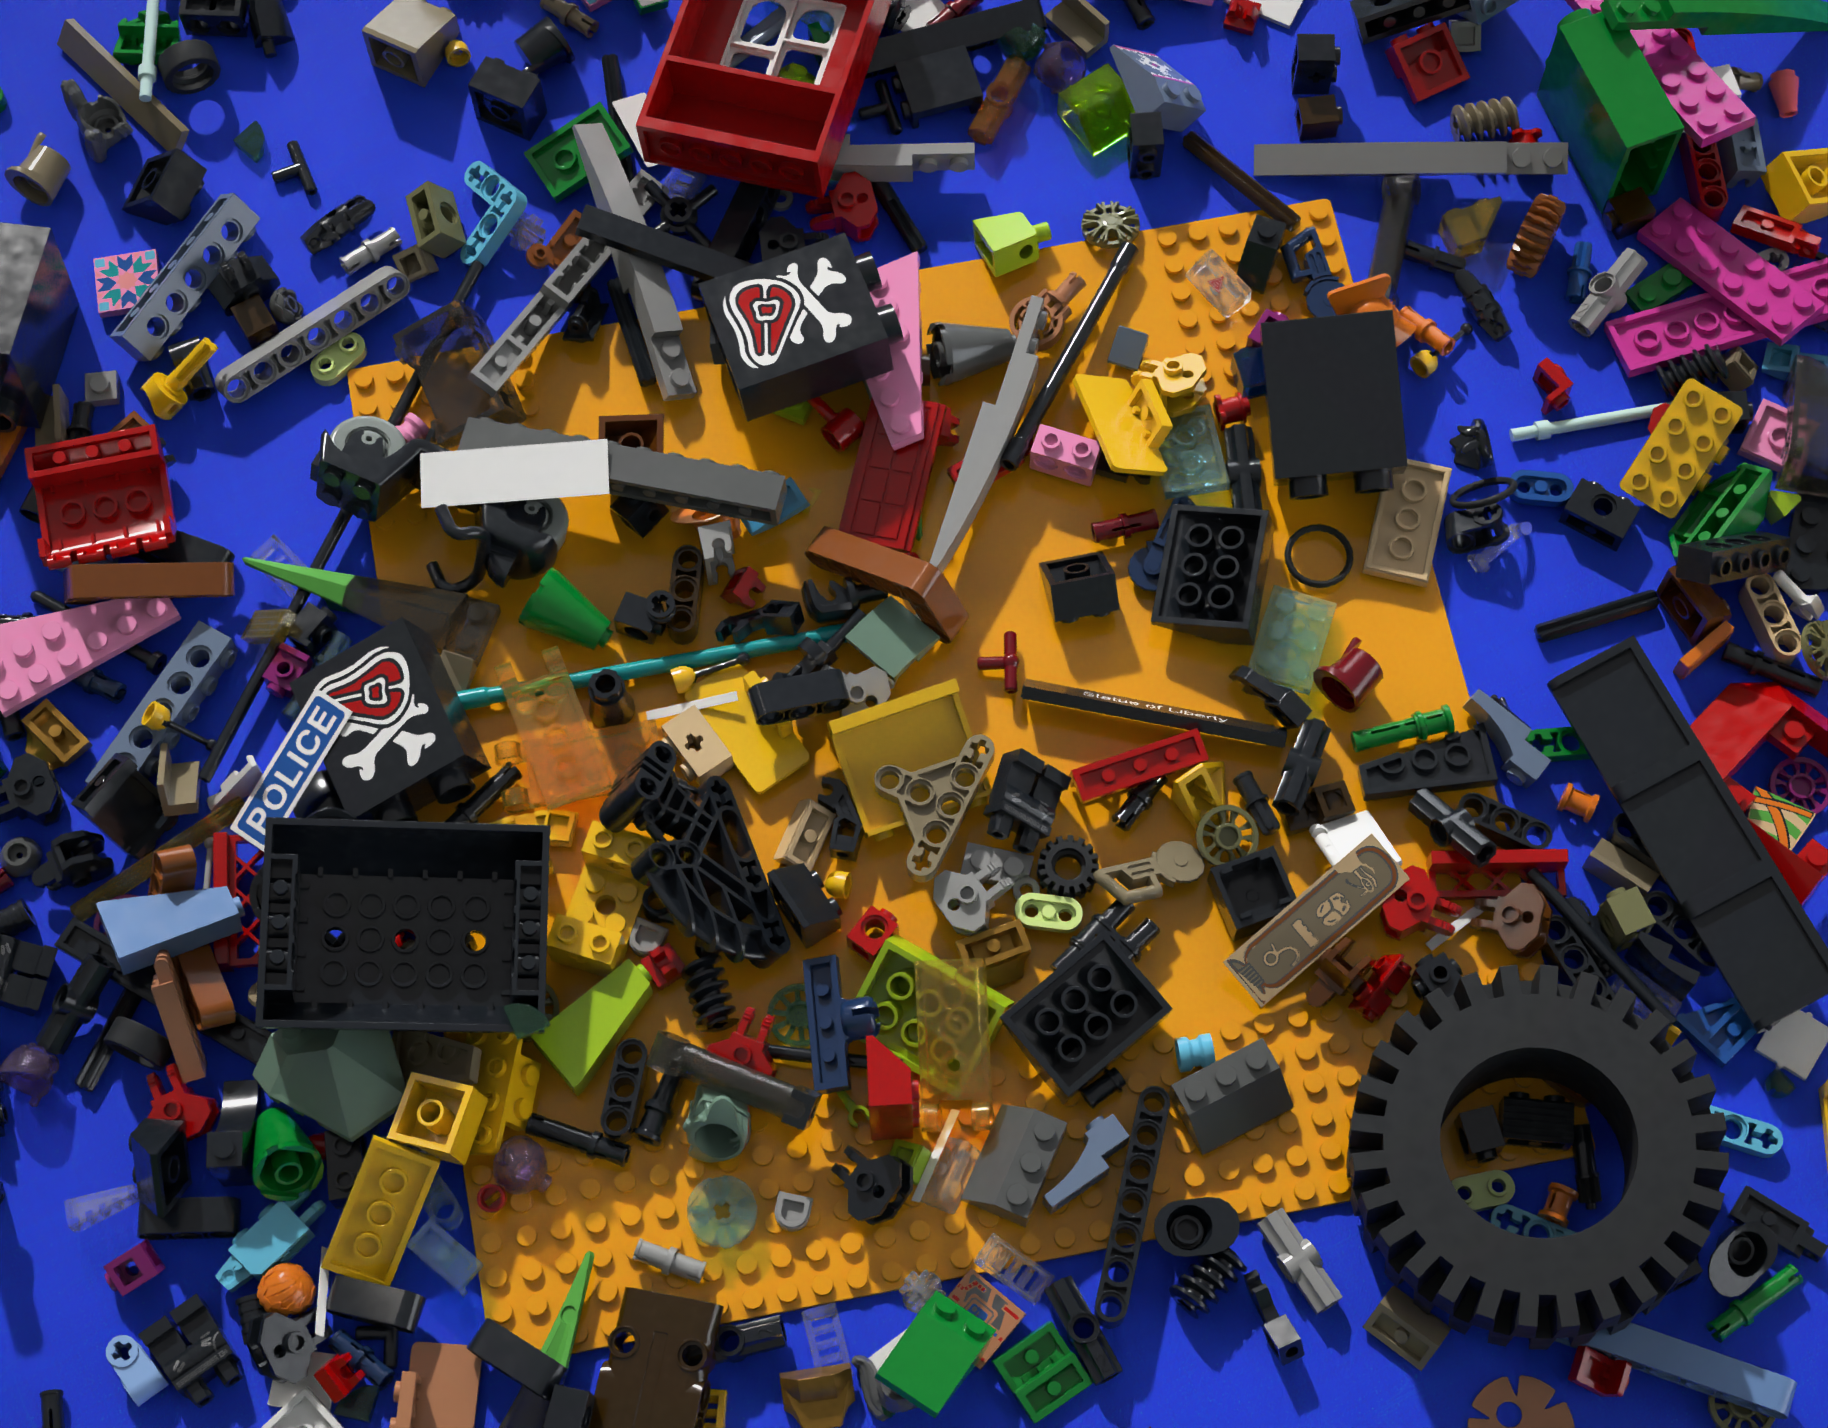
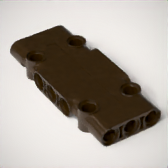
(655, 1379)

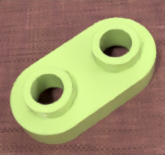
(340, 359)
(1048, 912)
(1480, 1189)

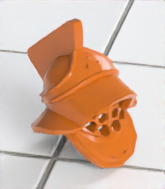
(1369, 297)

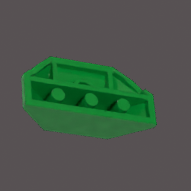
(1725, 508)

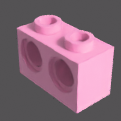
(1065, 455)

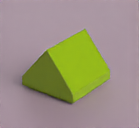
(1780, 504)

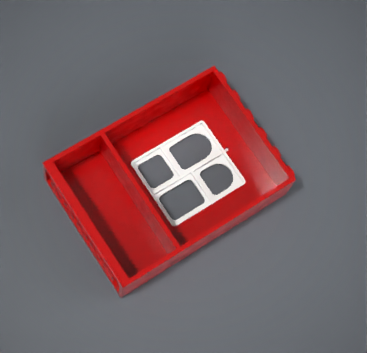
(750, 122)

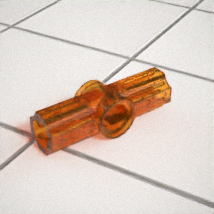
(993, 113)

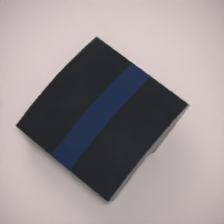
(1651, 958)

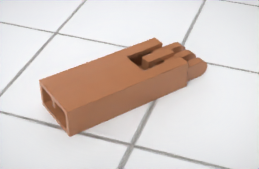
(177, 1019)

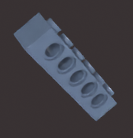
(132, 330)
(181, 671)

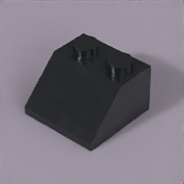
(166, 188)
(1079, 587)
(804, 903)
(160, 1163)

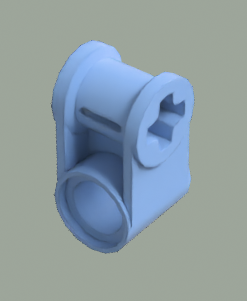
(138, 1373)

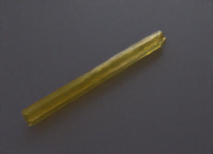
(141, 869)

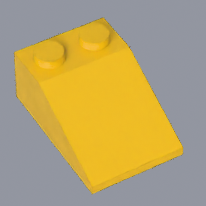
(1799, 184)

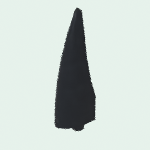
(269, 25)

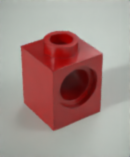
(868, 947)

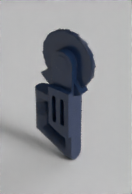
(1315, 272)
(1146, 563)

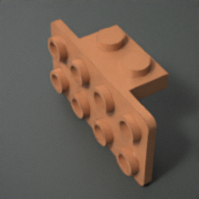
(438, 1388)

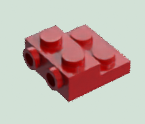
(1427, 61)

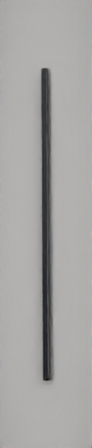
(319, 562)

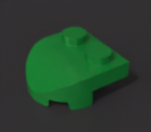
(131, 37)

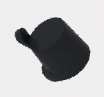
(543, 47)

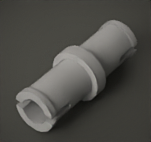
(370, 251)
(669, 1261)

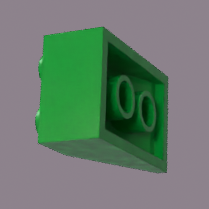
(935, 1354)

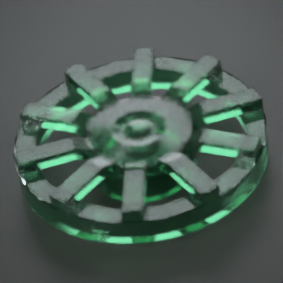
(795, 1016)

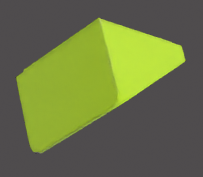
(914, 1155)

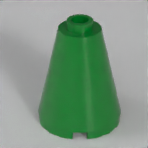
(565, 613)
(284, 1157)

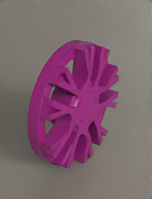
(1800, 785)

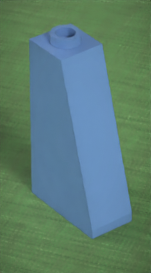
(168, 922)

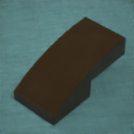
(1321, 806)

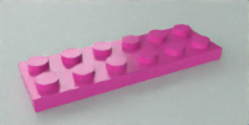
(1730, 271)

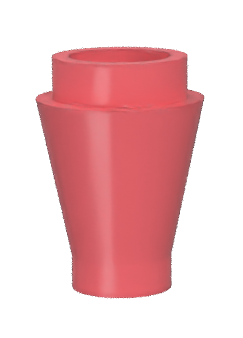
(1784, 89)

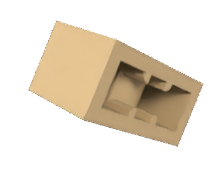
(693, 729)

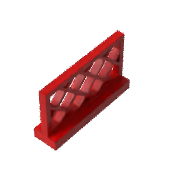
(226, 874)

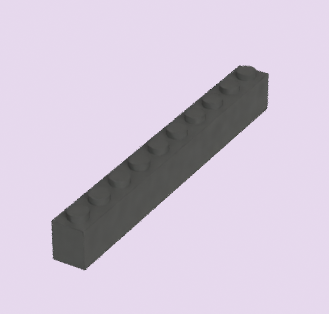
(656, 475)

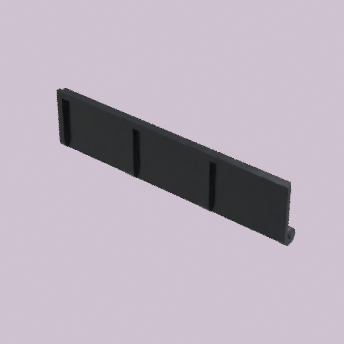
(1695, 833)

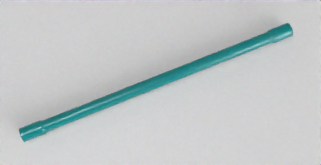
(485, 696)

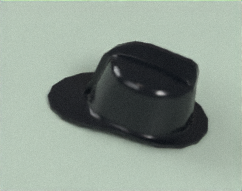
(1196, 1226)
(1741, 1257)

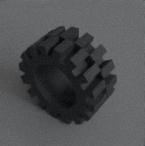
(1067, 848)

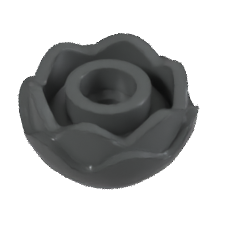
(285, 306)
(27, 864)

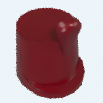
(1349, 678)

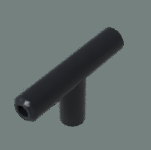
(885, 108)
(299, 169)
(390, 1338)

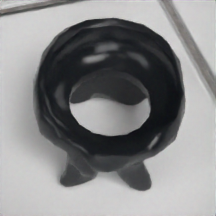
(1473, 446)

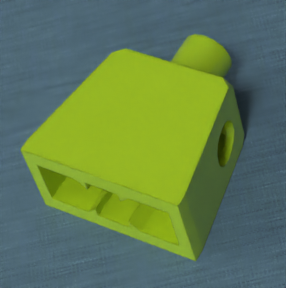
(1008, 241)

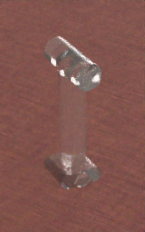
(1480, 561)

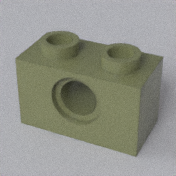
(435, 219)
(1624, 917)

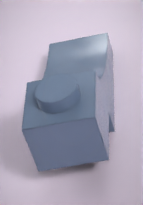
(1520, 759)
(1102, 1140)

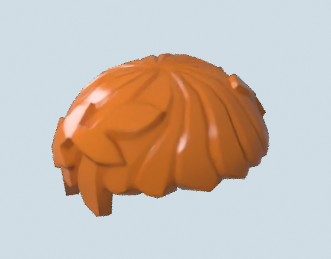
(286, 1290)

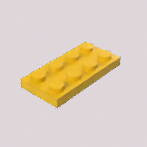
(380, 1212)

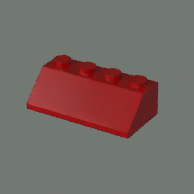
(890, 1094)

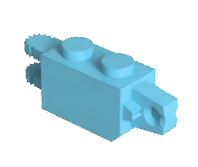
(269, 1241)

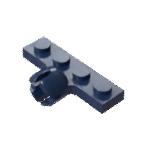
(834, 1023)

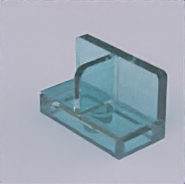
(444, 1256)

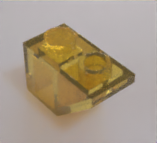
(1468, 228)

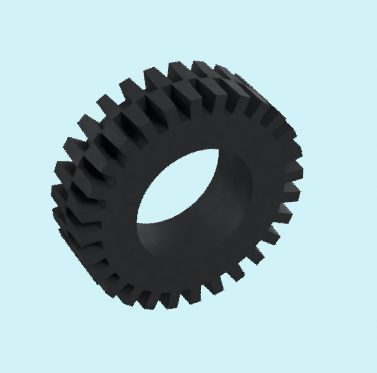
(1605, 1055)

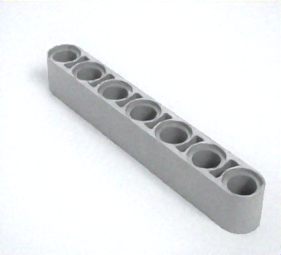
(297, 334)

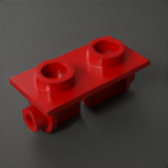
(1388, 974)

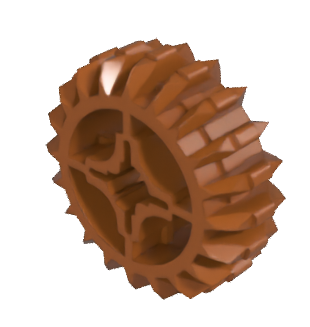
(1536, 235)

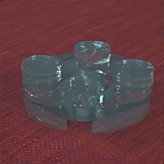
(718, 1191)

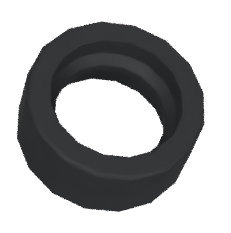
(184, 54)
(139, 1043)

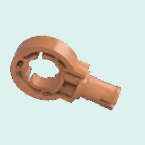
(1056, 305)

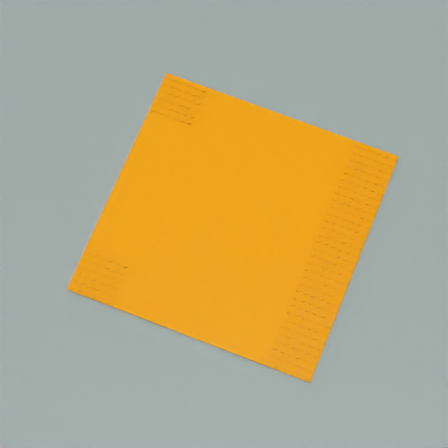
(1026, 519)

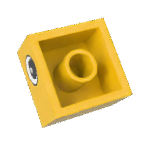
(438, 1117)

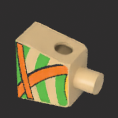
(1779, 817)

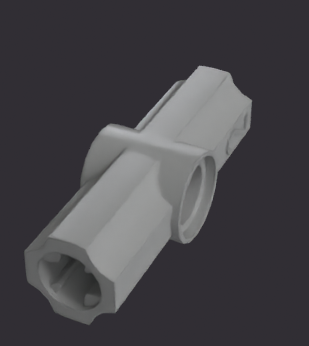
(1607, 292)
(1299, 1261)

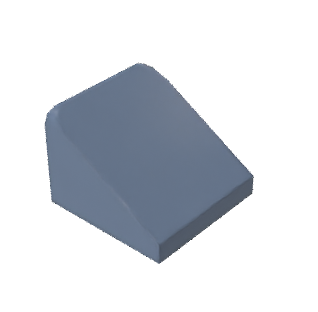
(1128, 348)

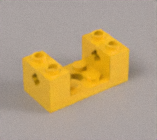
(584, 935)

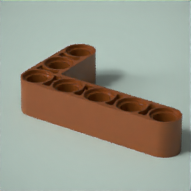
(894, 574)
(147, 580)
(197, 969)

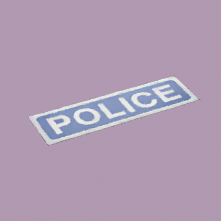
(292, 766)

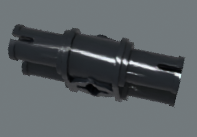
(1109, 921)

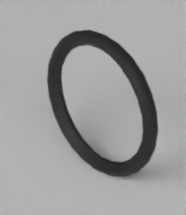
(1487, 501)
(1312, 583)

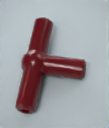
(1008, 662)

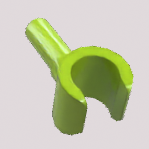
(852, 1107)

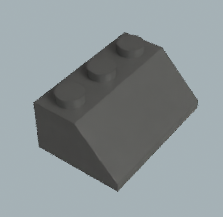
(1231, 1096)
(1015, 1163)

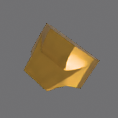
(53, 736)
(1003, 949)
(818, 1395)

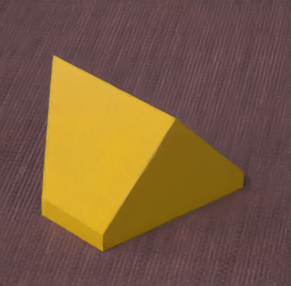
(1200, 791)

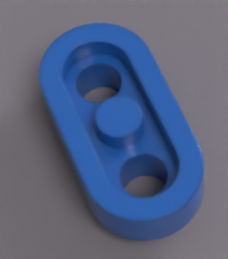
(1539, 487)

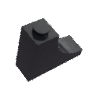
(232, 1144)

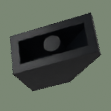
(1261, 252)

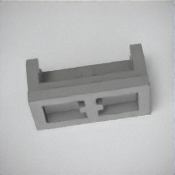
(717, 549)

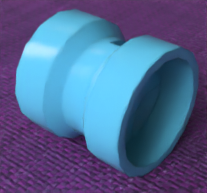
(1194, 1052)

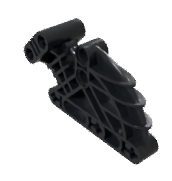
(710, 896)

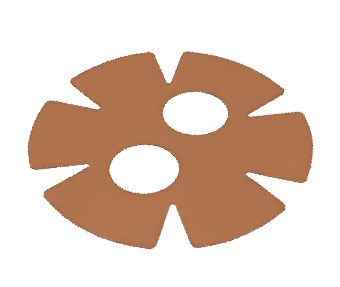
(1531, 1399)

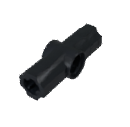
(1242, 467)
(1301, 767)
(1452, 827)
(75, 1003)
(754, 1339)
(1093, 1351)

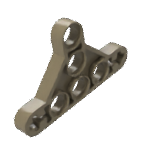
(942, 786)

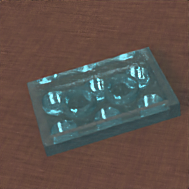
(1193, 456)
(1292, 638)

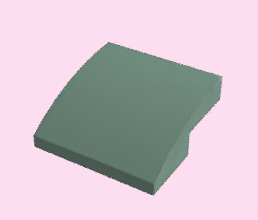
(892, 637)

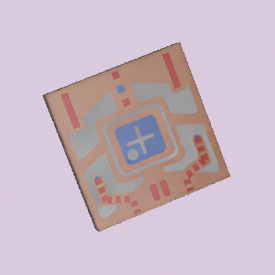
(991, 1306)

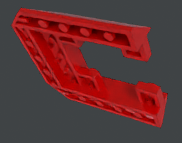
(1733, 731)

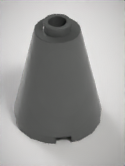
(966, 350)

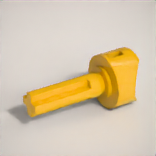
(166, 391)

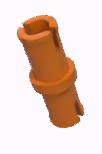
(1428, 332)

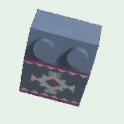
(1158, 88)

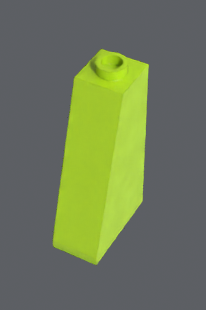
(594, 1024)

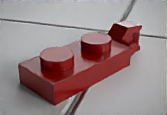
(1775, 232)

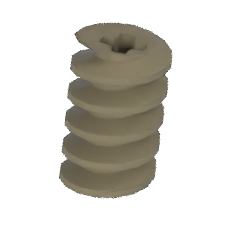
(1483, 118)

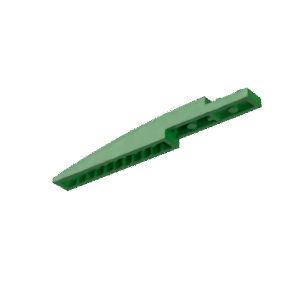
(1718, 16)

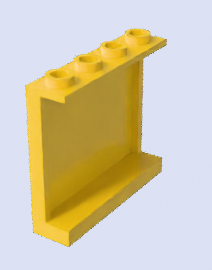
(907, 734)

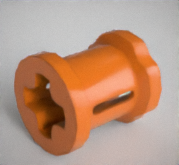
(1578, 802)
(1558, 1204)

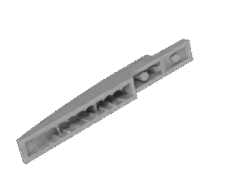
(1411, 158)
(899, 161)
(637, 276)
(550, 304)
(991, 436)

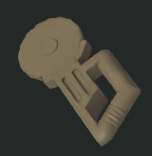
(1170, 864)

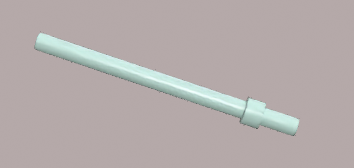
(147, 70)
(1544, 429)

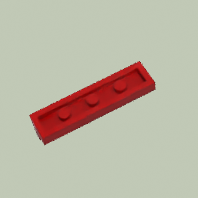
(1138, 766)
(1504, 862)

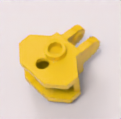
(1174, 380)

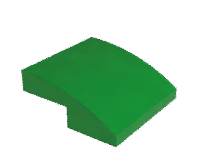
(1041, 1372)

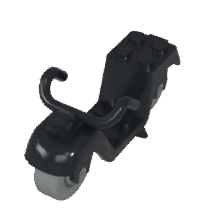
(371, 468)

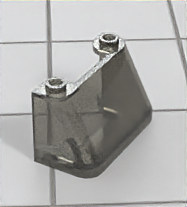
(443, 353)
(1806, 431)

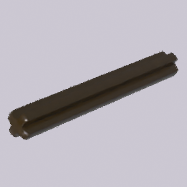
(1241, 180)

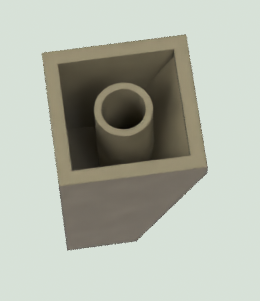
(410, 38)

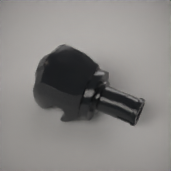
(846, 599)

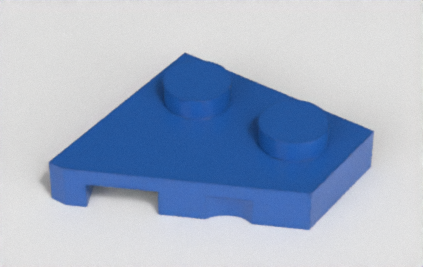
(1717, 1029)

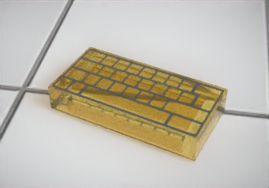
(269, 626)

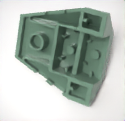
(333, 1076)

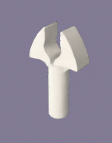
(1802, 605)

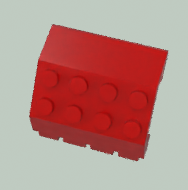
(101, 496)

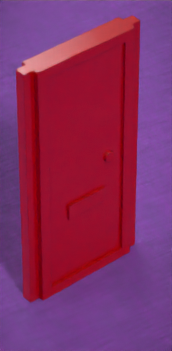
(889, 484)

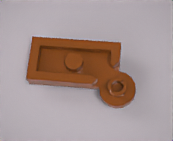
(558, 248)

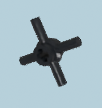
(679, 214)

